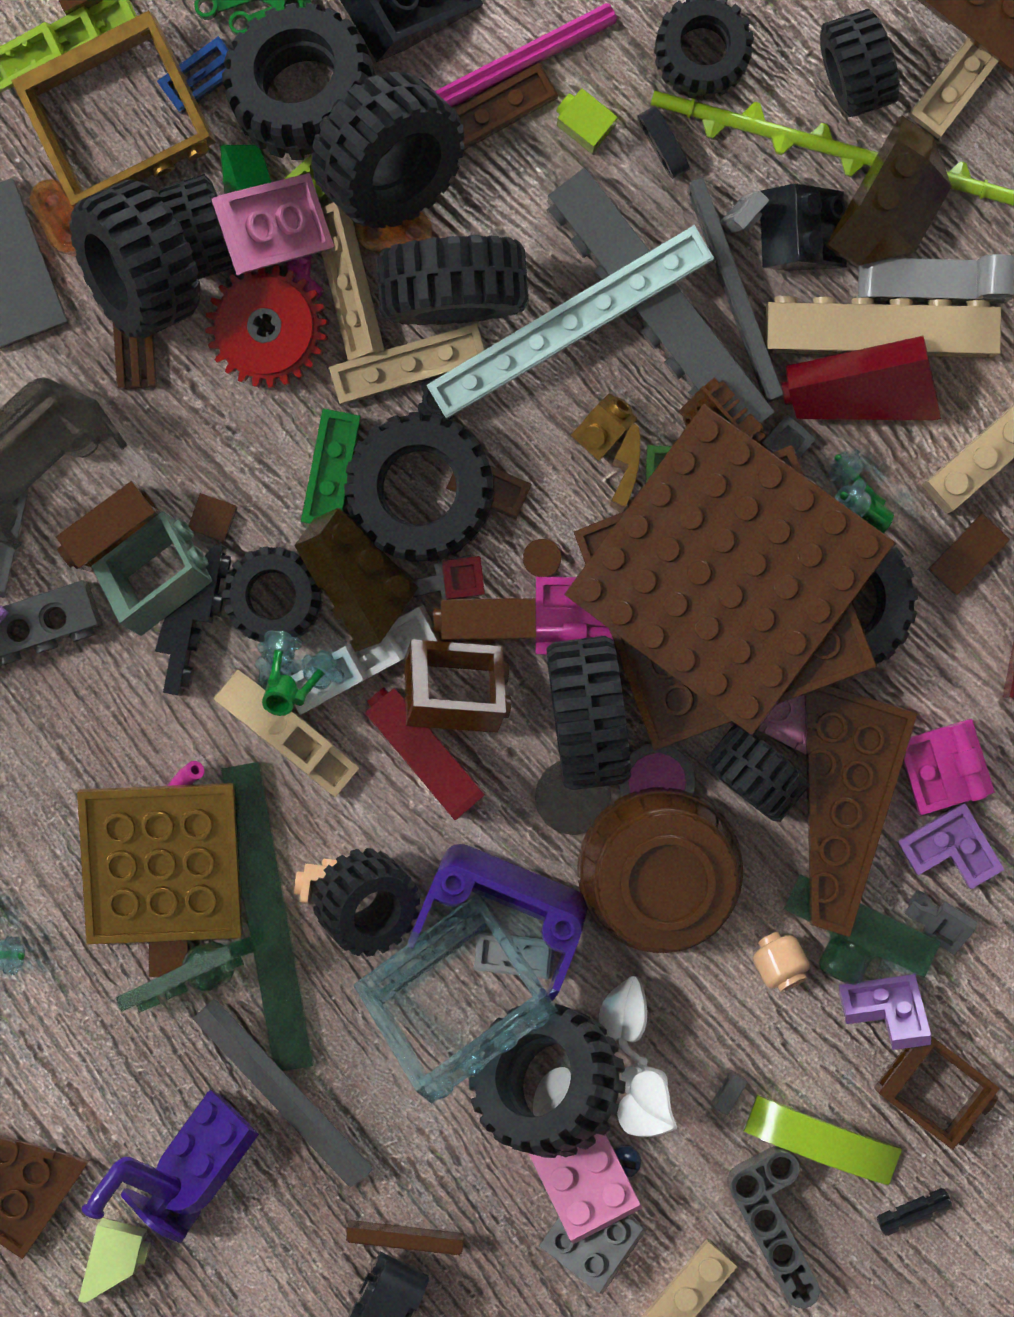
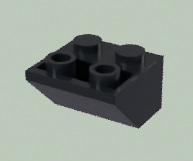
(798, 226)

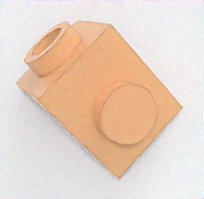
(305, 879)

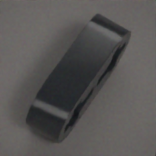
(663, 142)

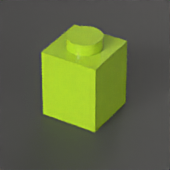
(585, 120)

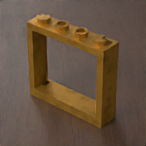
(88, 56)

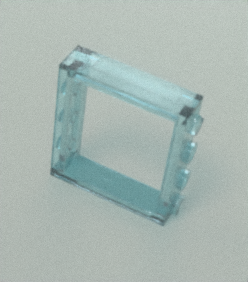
(428, 951)

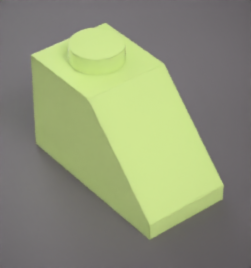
(113, 1257)

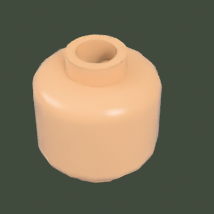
(781, 961)

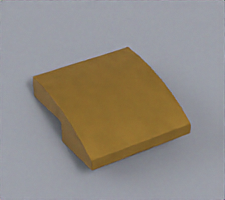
(628, 461)

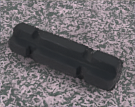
(914, 1211)

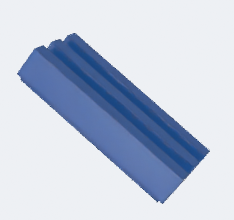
(190, 63)

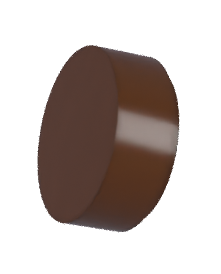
(542, 558)

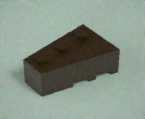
(357, 577)

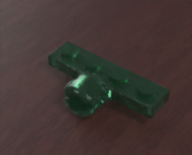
(870, 937)
(202, 968)

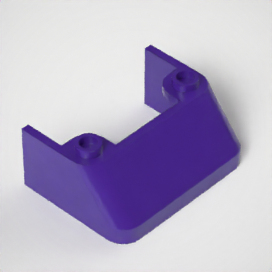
(472, 870)

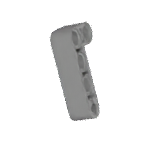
(930, 279)

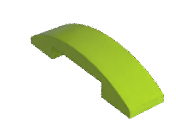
(822, 1141)

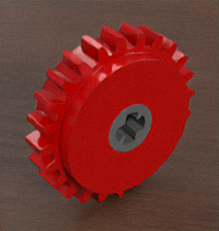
(241, 338)

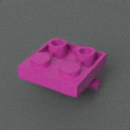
(560, 617)
(946, 767)

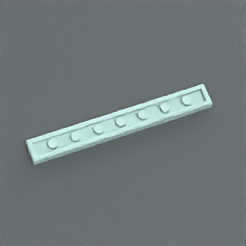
(570, 322)

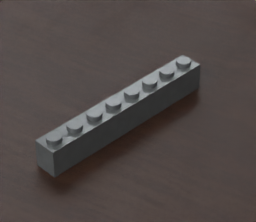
(667, 316)

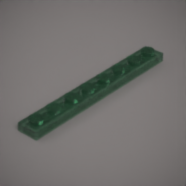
(268, 920)

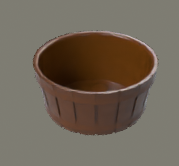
(660, 870)

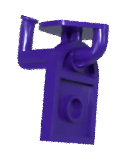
(186, 1173)

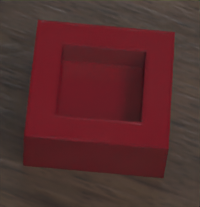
(463, 577)

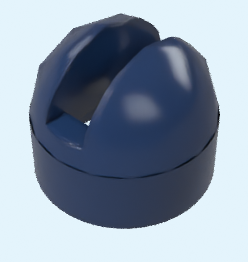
(630, 1154)

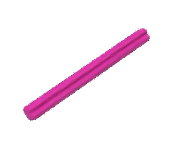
(528, 55)

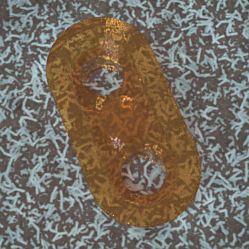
(54, 219)
(393, 235)

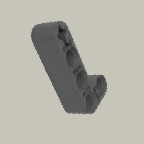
(778, 1231)

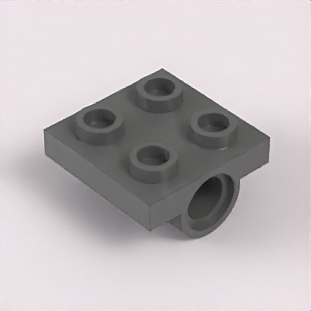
(598, 1255)

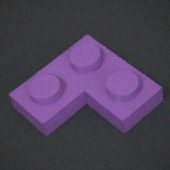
(952, 836)
(890, 999)

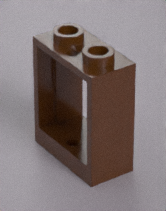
(106, 526)
(486, 619)
(448, 713)
(961, 1127)

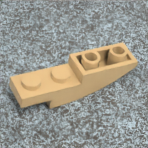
(287, 734)

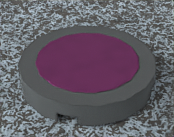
(659, 769)

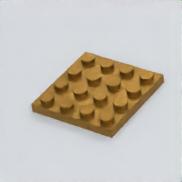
(159, 863)

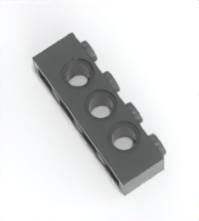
(80, 612)

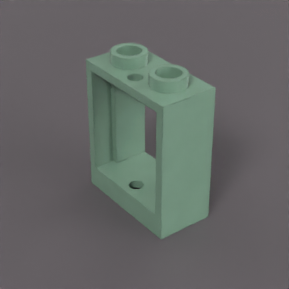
(133, 554)

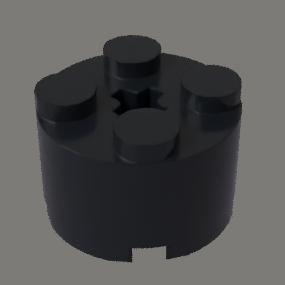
(391, 1291)

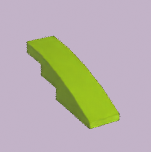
(61, 36)

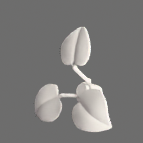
(647, 1104)

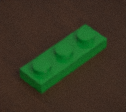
(328, 474)

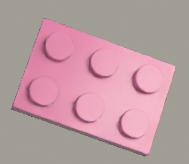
(272, 223)
(588, 1188)

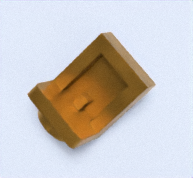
(604, 426)

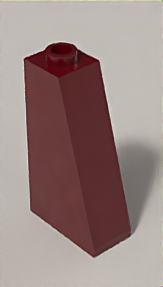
(865, 384)
(424, 754)

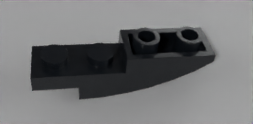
(179, 630)

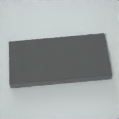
(26, 288)

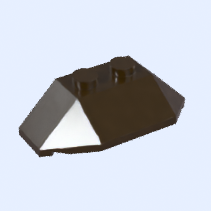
(894, 199)

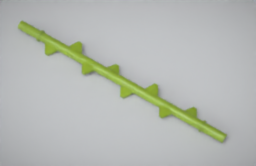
(819, 140)

